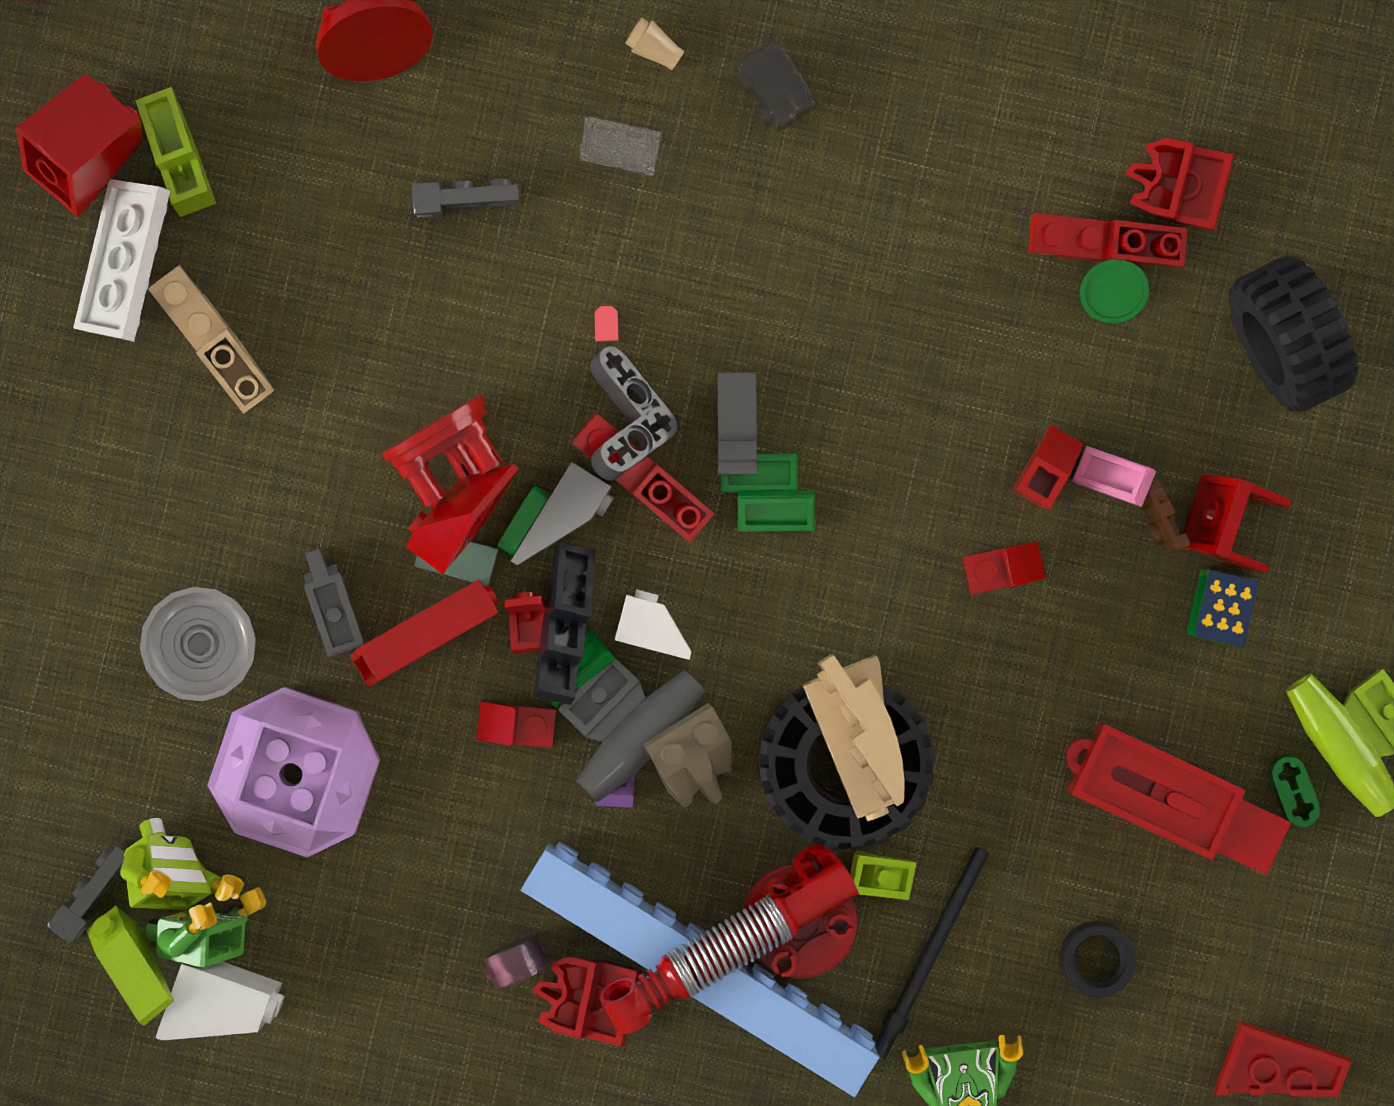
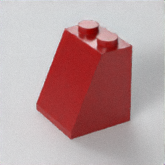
(78, 142)

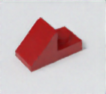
(1004, 568)
(516, 724)

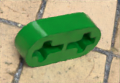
(523, 520)
(1303, 788)

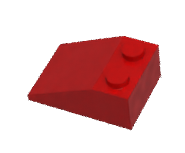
(458, 516)

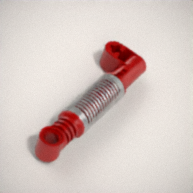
(772, 922)

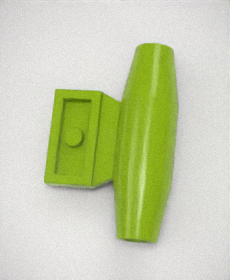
(1352, 734)

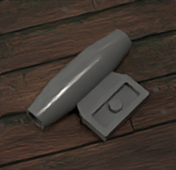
(615, 712)

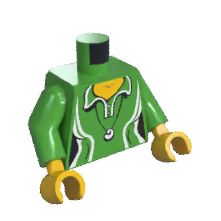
(201, 935)
(964, 1072)

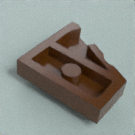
(1163, 526)

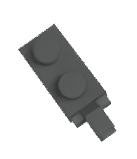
(331, 605)

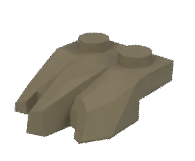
(693, 755)

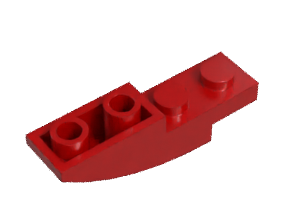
(1105, 240)
(648, 482)

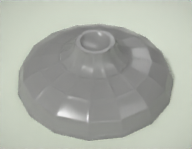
(197, 644)

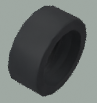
(1103, 988)

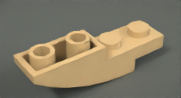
(211, 338)
(876, 741)

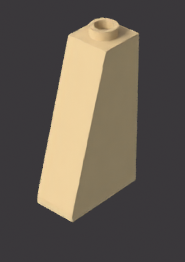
(837, 731)

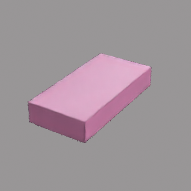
(1114, 476)

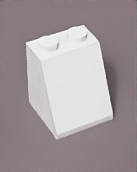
(219, 1002)

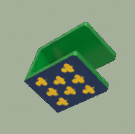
(1222, 607)

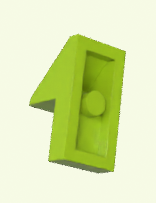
(882, 875)

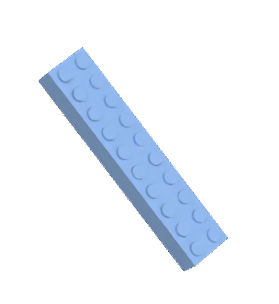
(744, 997)

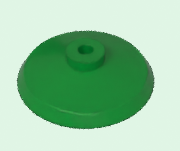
(1114, 291)

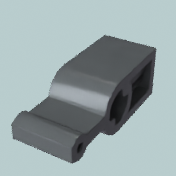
(737, 423)

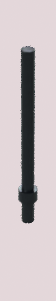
(896, 1019)

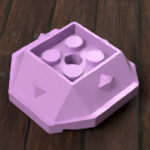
(334, 761)

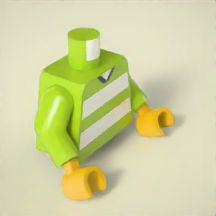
(167, 873)

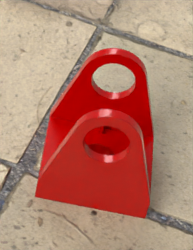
(1218, 514)

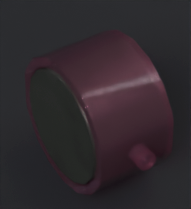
(516, 961)

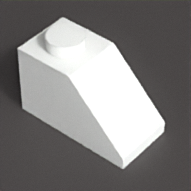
(650, 626)

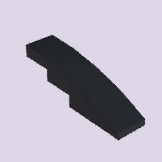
(565, 623)

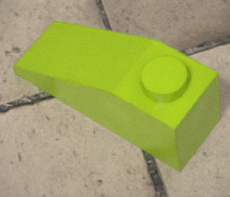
(130, 963)

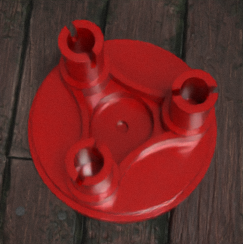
(372, 38)
(457, 435)
(818, 944)

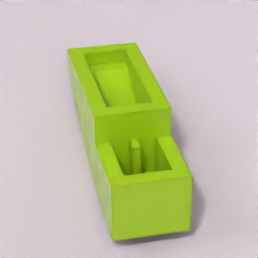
(175, 152)

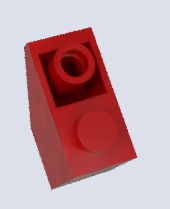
(1048, 468)

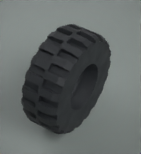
(827, 818)

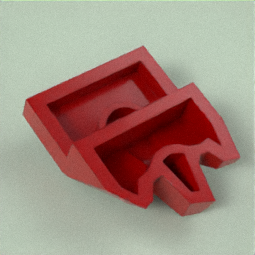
(1183, 183)
(576, 998)

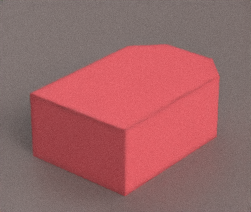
(606, 324)

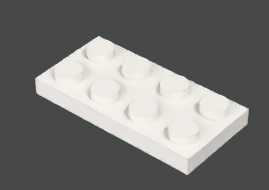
(121, 259)

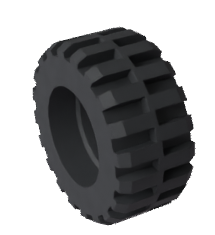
(1293, 333)

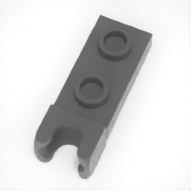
(431, 199)
(75, 916)

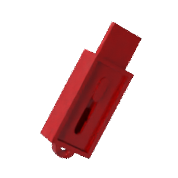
(1172, 798)

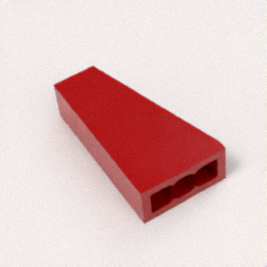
(424, 633)

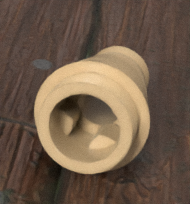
(652, 43)

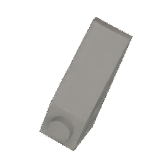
(570, 506)

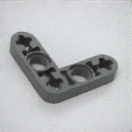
(641, 415)

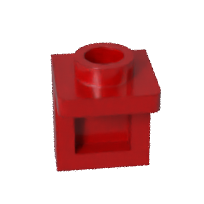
(525, 621)

